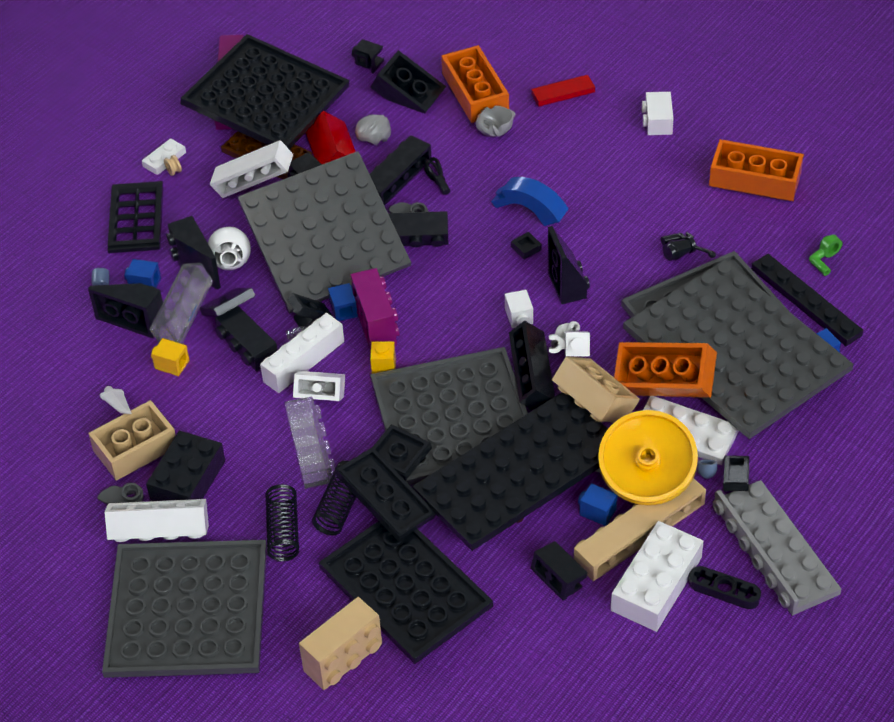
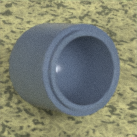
(100, 276)

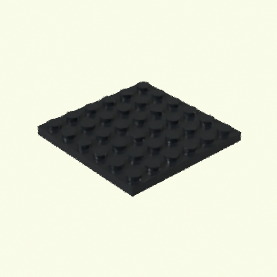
(265, 92)

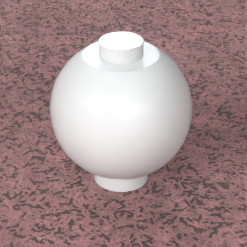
(230, 247)

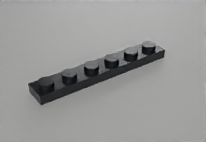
(807, 299)

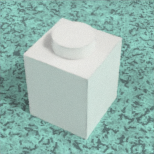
(518, 308)

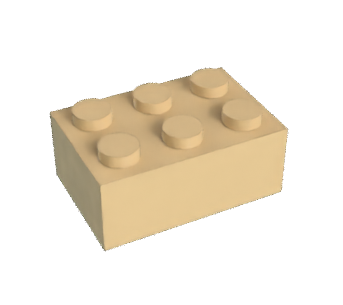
(594, 389)
(132, 440)
(341, 643)

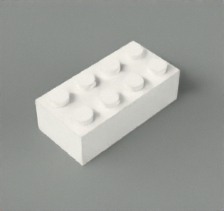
(656, 576)

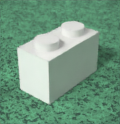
(658, 113)
(319, 385)

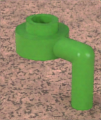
(828, 247)

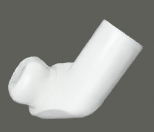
(572, 326)

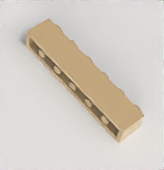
(630, 530)

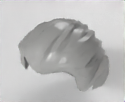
(495, 121)
(373, 129)

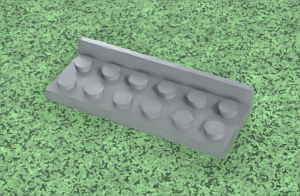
(776, 547)

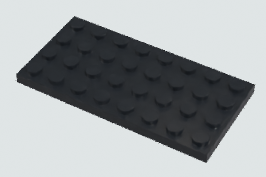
(515, 471)

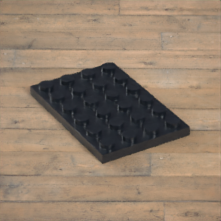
(410, 587)

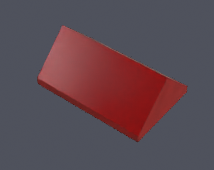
(329, 138)

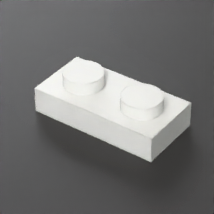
(155, 161)

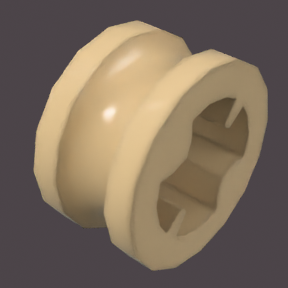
(172, 165)

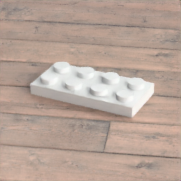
(710, 433)

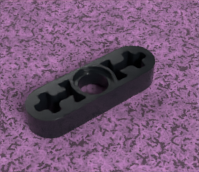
(720, 578)

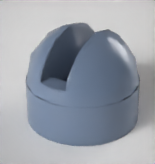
(707, 468)

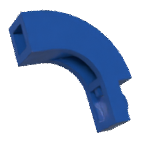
(533, 195)

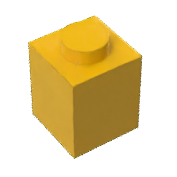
(383, 356)
(170, 357)

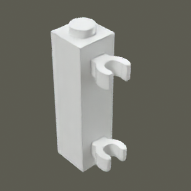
(575, 343)

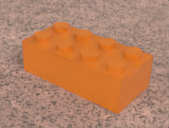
(473, 81)
(756, 170)
(666, 368)

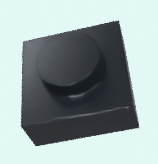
(526, 245)

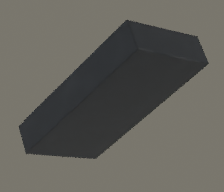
(736, 473)

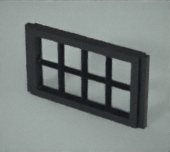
(134, 244)

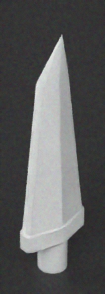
(116, 399)

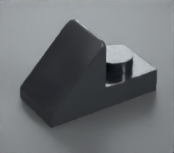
(307, 309)

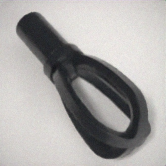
(439, 180)

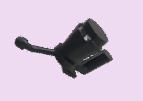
(679, 245)

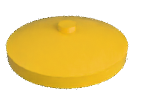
(648, 457)

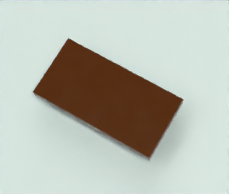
(242, 144)

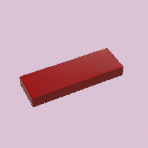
(563, 90)

